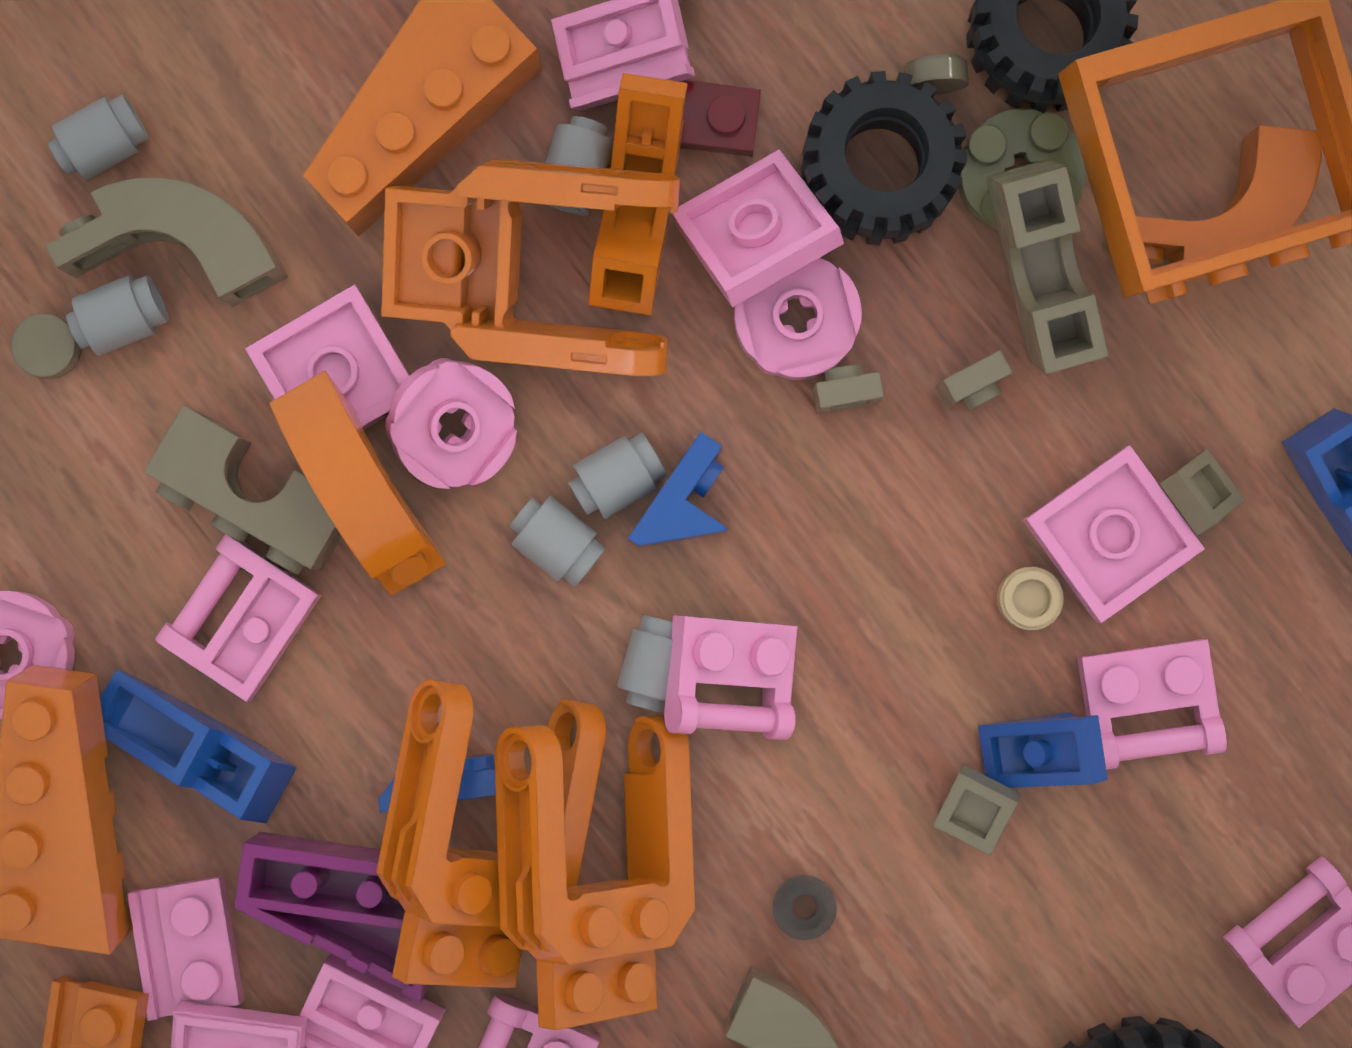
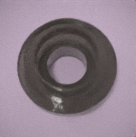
(804, 927)

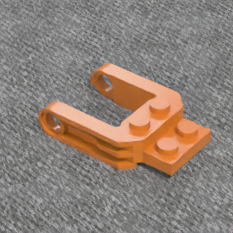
(459, 263)
(453, 893)
(601, 937)

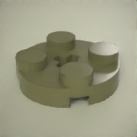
(1016, 135)

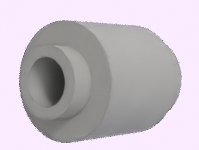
(97, 137)
(580, 144)
(117, 314)
(616, 475)
(555, 540)
(647, 664)

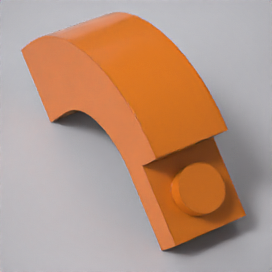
(1272, 192)
(634, 237)
(354, 484)

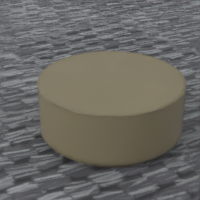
(942, 71)
(45, 346)

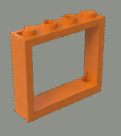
(1330, 99)

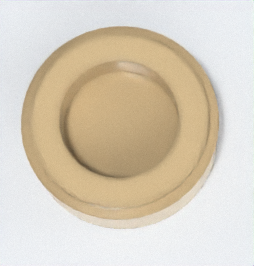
(1030, 598)

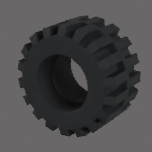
(1028, 71)
(895, 108)

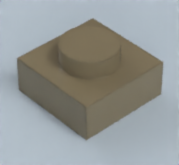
(975, 383)
(846, 389)
(1202, 492)
(976, 809)

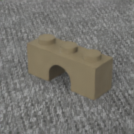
(1035, 230)
(201, 465)

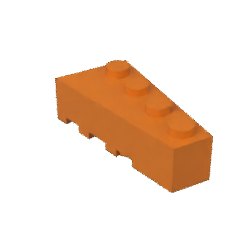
(420, 102)
(57, 816)

